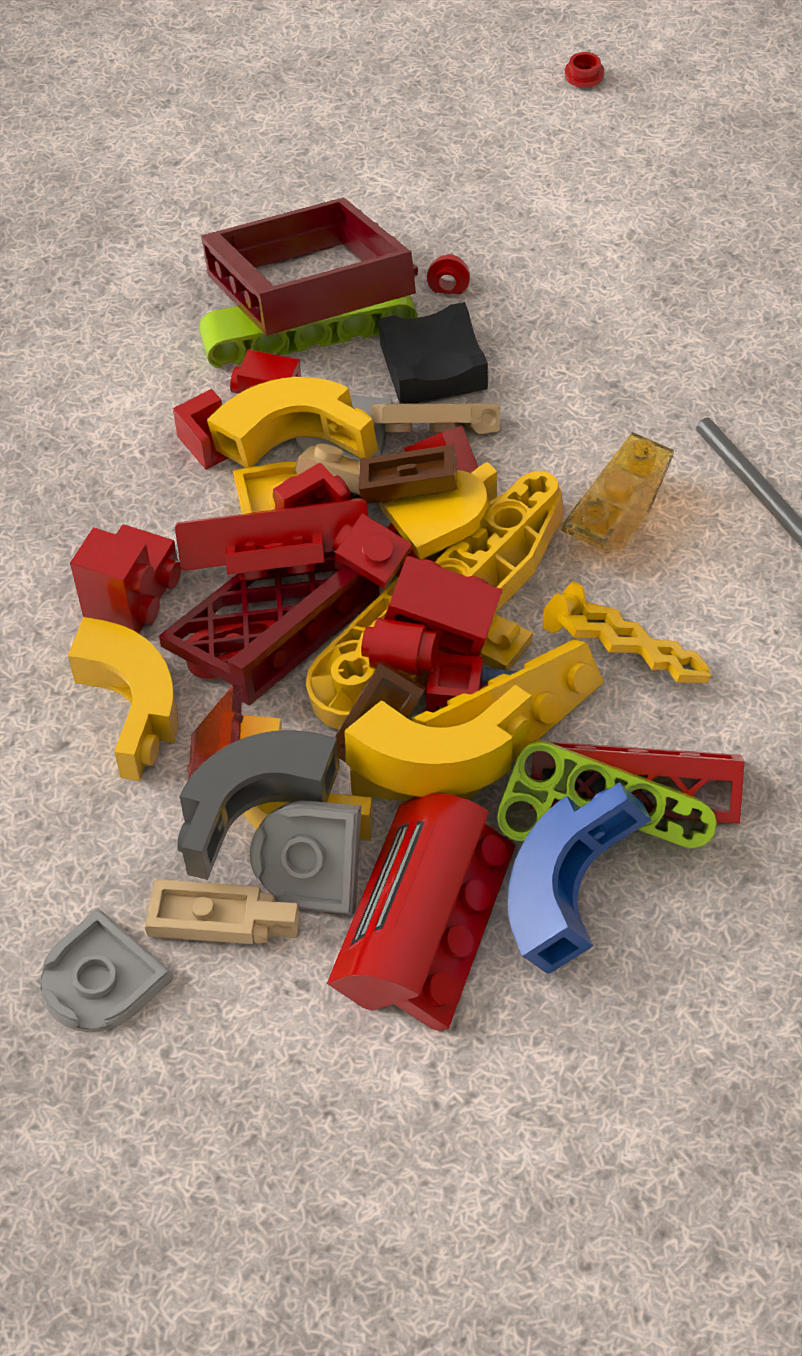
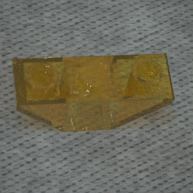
(620, 495)

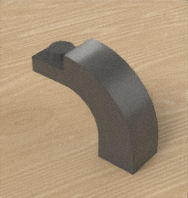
(248, 774)

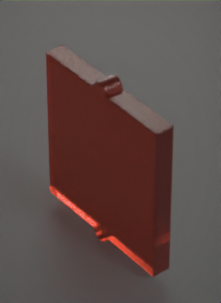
(217, 729)

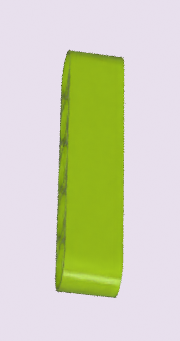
(230, 332)

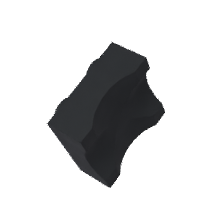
(433, 355)

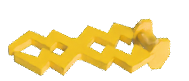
(564, 612)

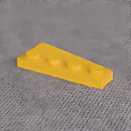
(554, 679)

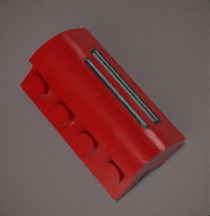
(424, 910)

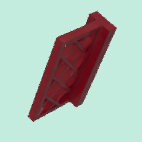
(287, 642)

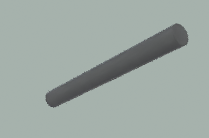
(751, 478)

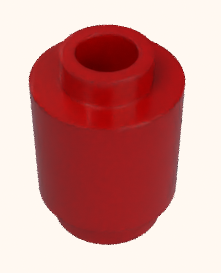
(401, 645)

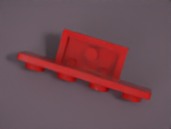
(266, 539)

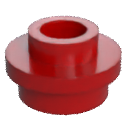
(584, 70)
(452, 266)

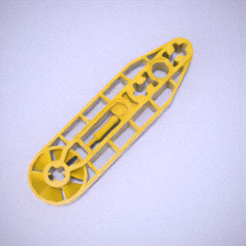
(500, 552)

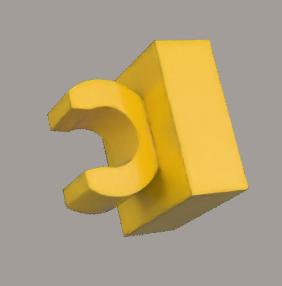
(505, 643)

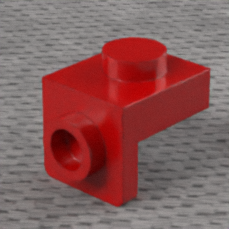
(310, 488)
(371, 550)

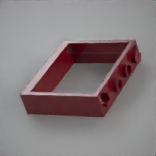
(380, 277)

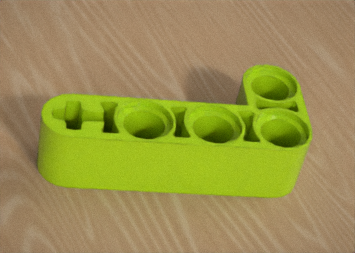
(562, 784)

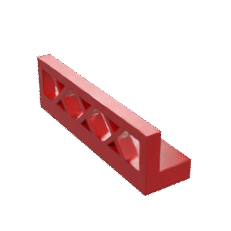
(655, 763)

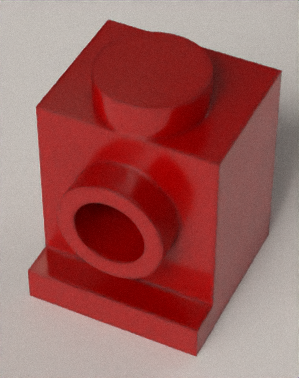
(261, 368)

